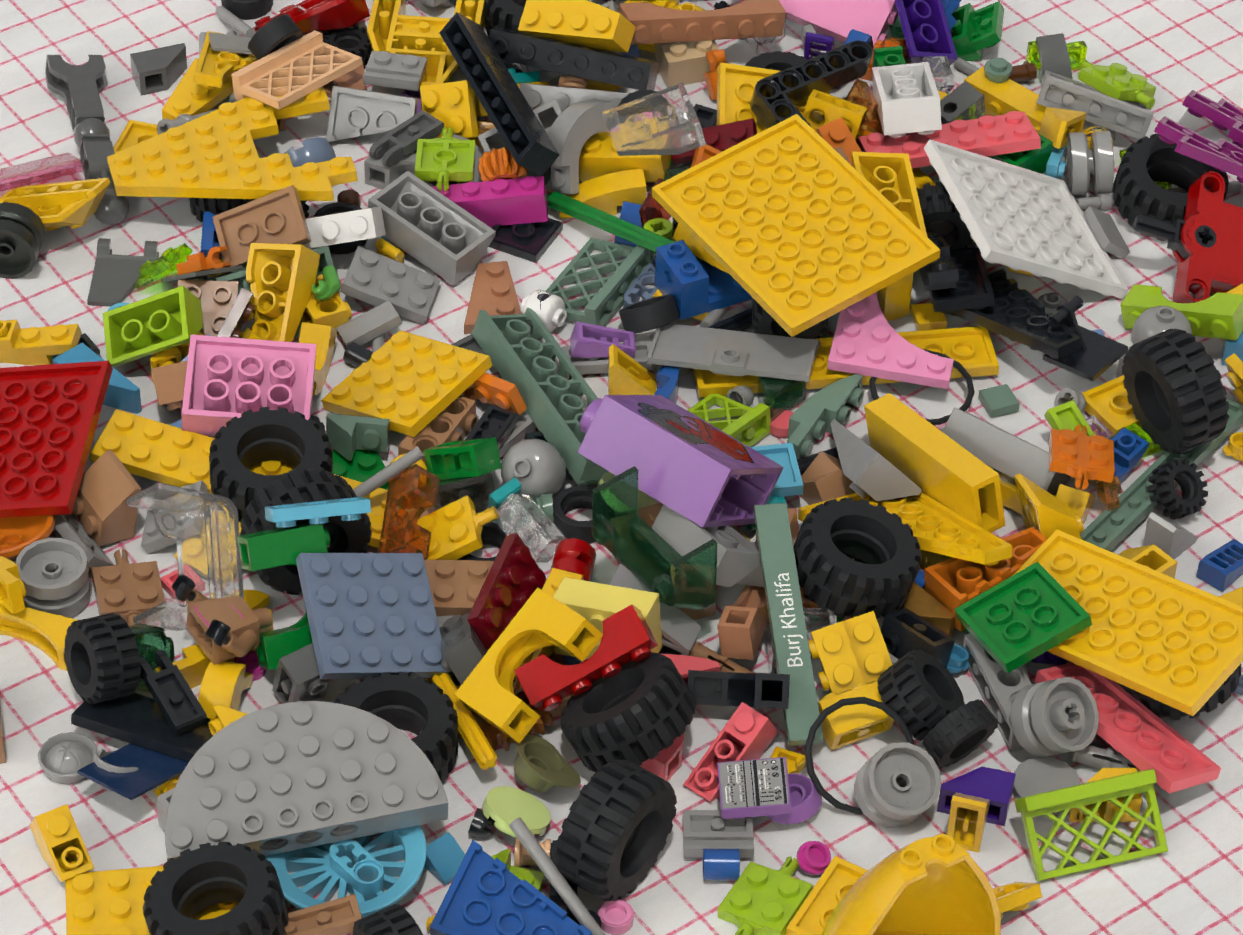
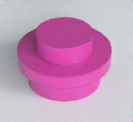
(813, 857)

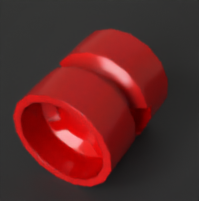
(575, 557)

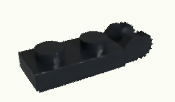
(172, 694)

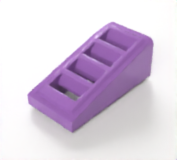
(594, 341)

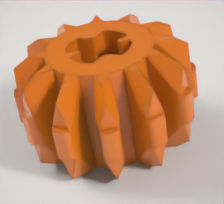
(499, 165)

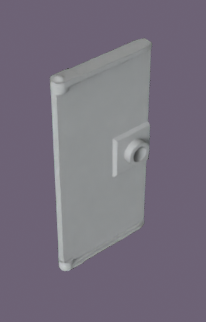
(734, 352)

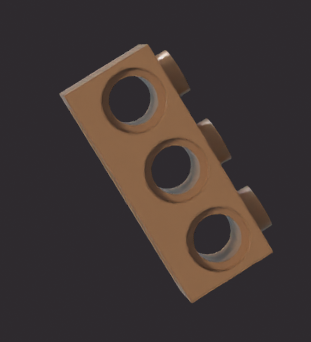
(450, 425)

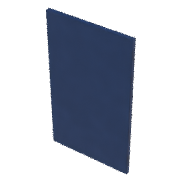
(153, 770)

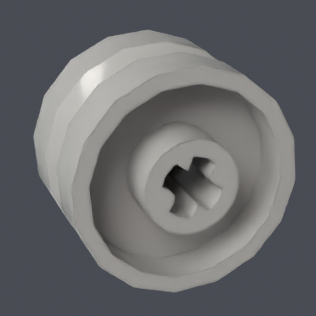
(1092, 162)
(55, 576)
(1054, 717)
(897, 784)

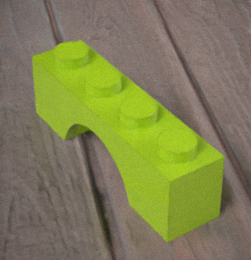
(1212, 318)

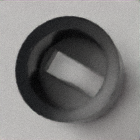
(479, 823)

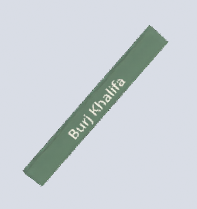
(787, 620)

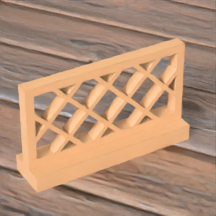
(283, 66)

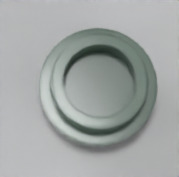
(998, 70)

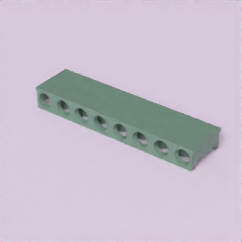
(550, 397)

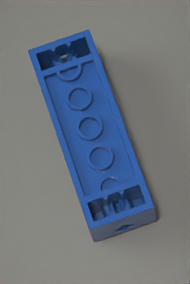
(694, 284)

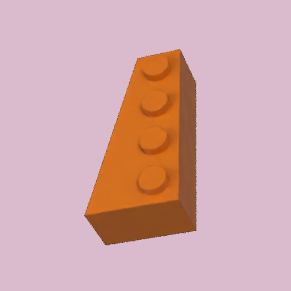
(961, 580)

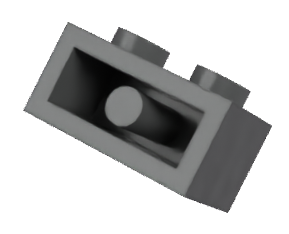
(460, 647)
(299, 677)

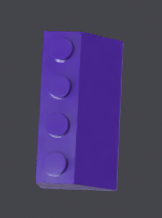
(926, 29)

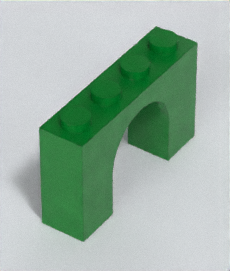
(274, 549)

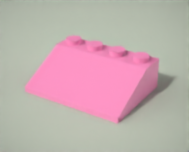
(244, 375)

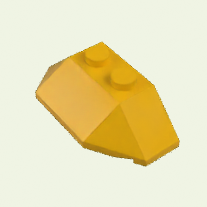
(61, 202)

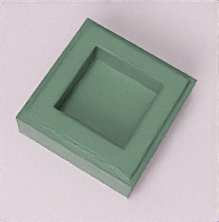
(998, 400)

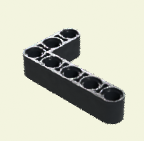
(778, 94)

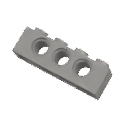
(996, 687)

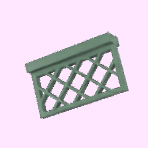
(609, 299)

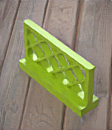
(748, 428)
(1085, 794)

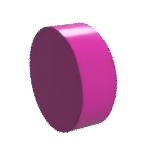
(252, 666)

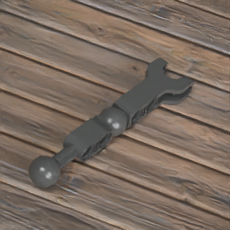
(81, 90)

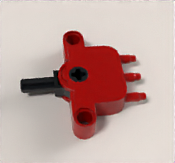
(1204, 242)

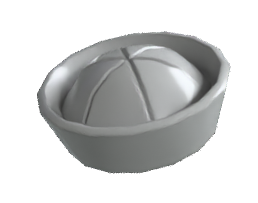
(65, 755)

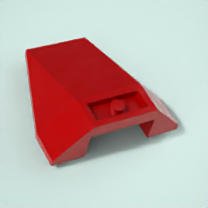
(322, 14)

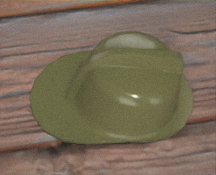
(542, 766)

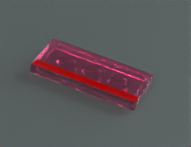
(39, 171)

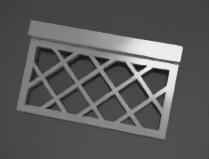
(1111, 113)

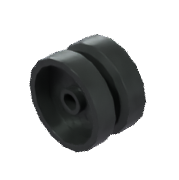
(20, 240)

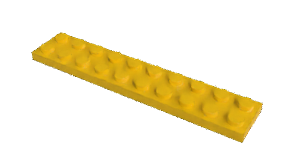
(966, 345)
(182, 458)

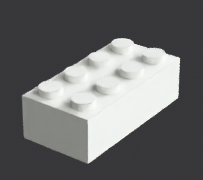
(907, 99)

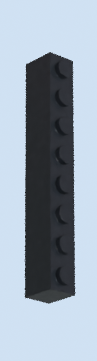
(499, 94)

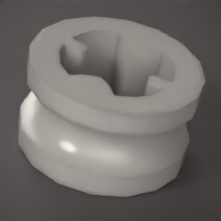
(1067, 395)

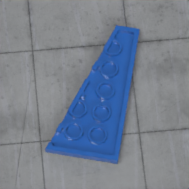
(496, 902)

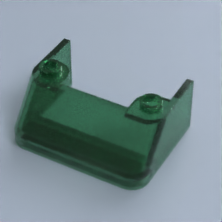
(678, 579)

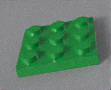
(1023, 617)

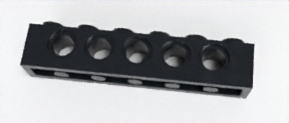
(574, 59)

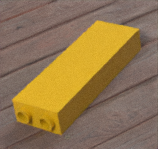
(935, 462)

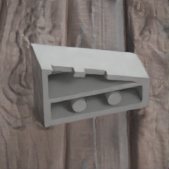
(677, 628)

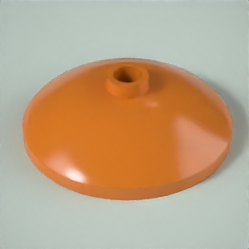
(22, 531)

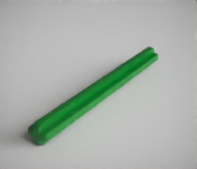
(606, 221)

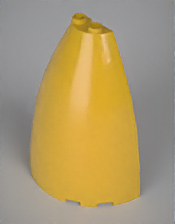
(920, 891)

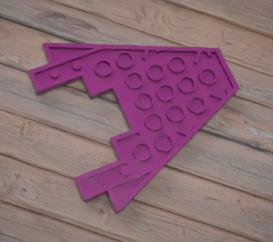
(1221, 155)

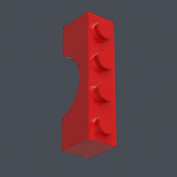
(623, 639)

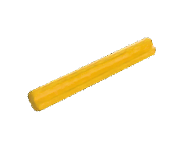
(468, 725)

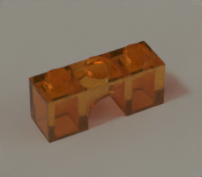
(406, 500)

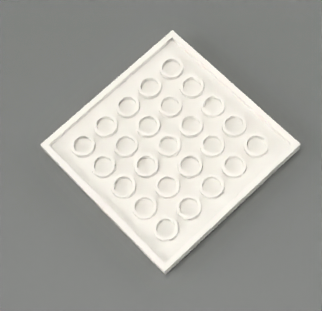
(1024, 220)

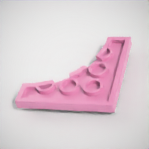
(871, 347)

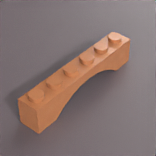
(738, 21)
(746, 619)

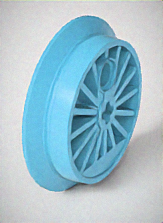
(356, 868)

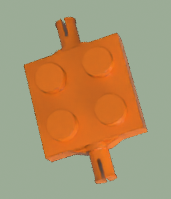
(1081, 455)

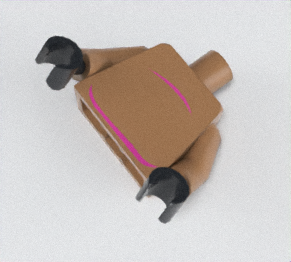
(221, 625)

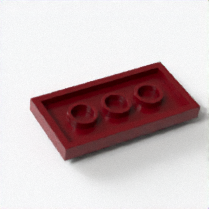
(505, 590)

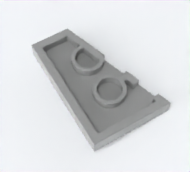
(366, 112)

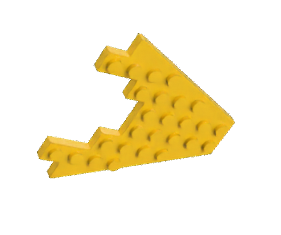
(220, 161)

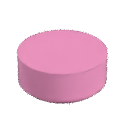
(616, 917)

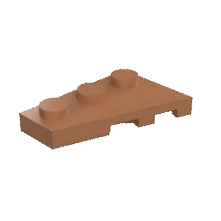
(492, 292)

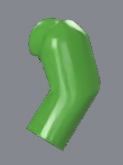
(329, 286)

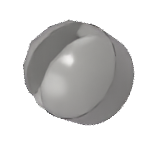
(742, 395)

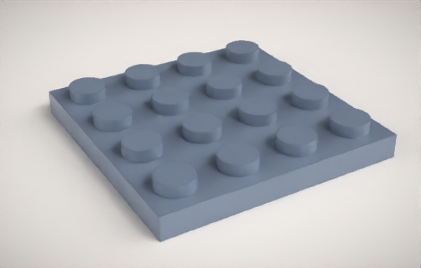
(370, 614)

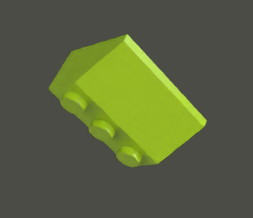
(151, 325)

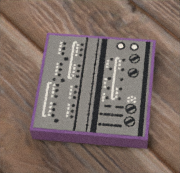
(754, 788)

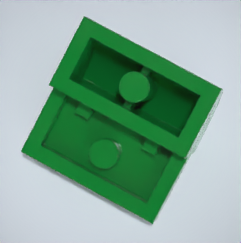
(976, 30)

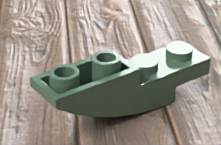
(818, 411)

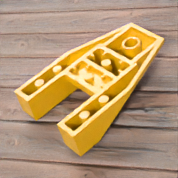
(419, 35)

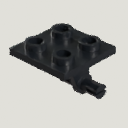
(1096, 350)

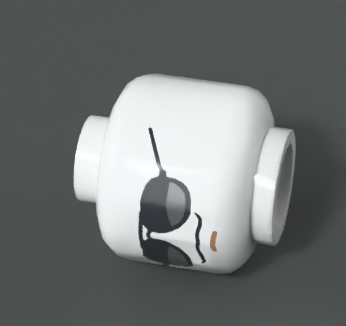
(547, 306)

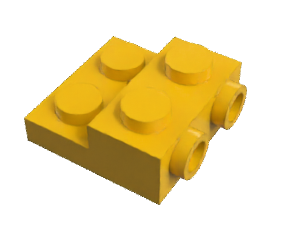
(850, 652)

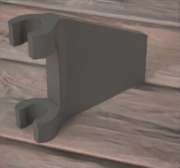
(116, 274)

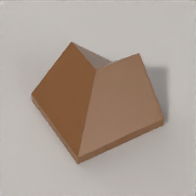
(824, 480)

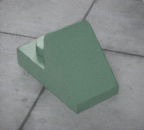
(357, 432)

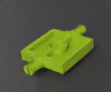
(1118, 83)
(445, 159)
(764, 899)

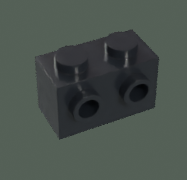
(908, 631)

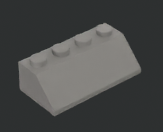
(432, 227)
(1003, 451)

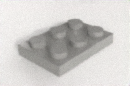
(381, 279)

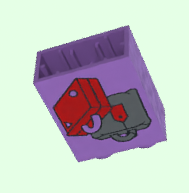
(678, 458)

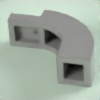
(569, 135)

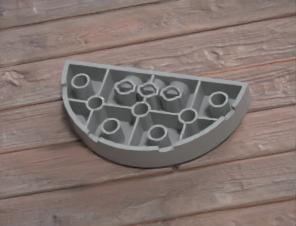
(302, 781)

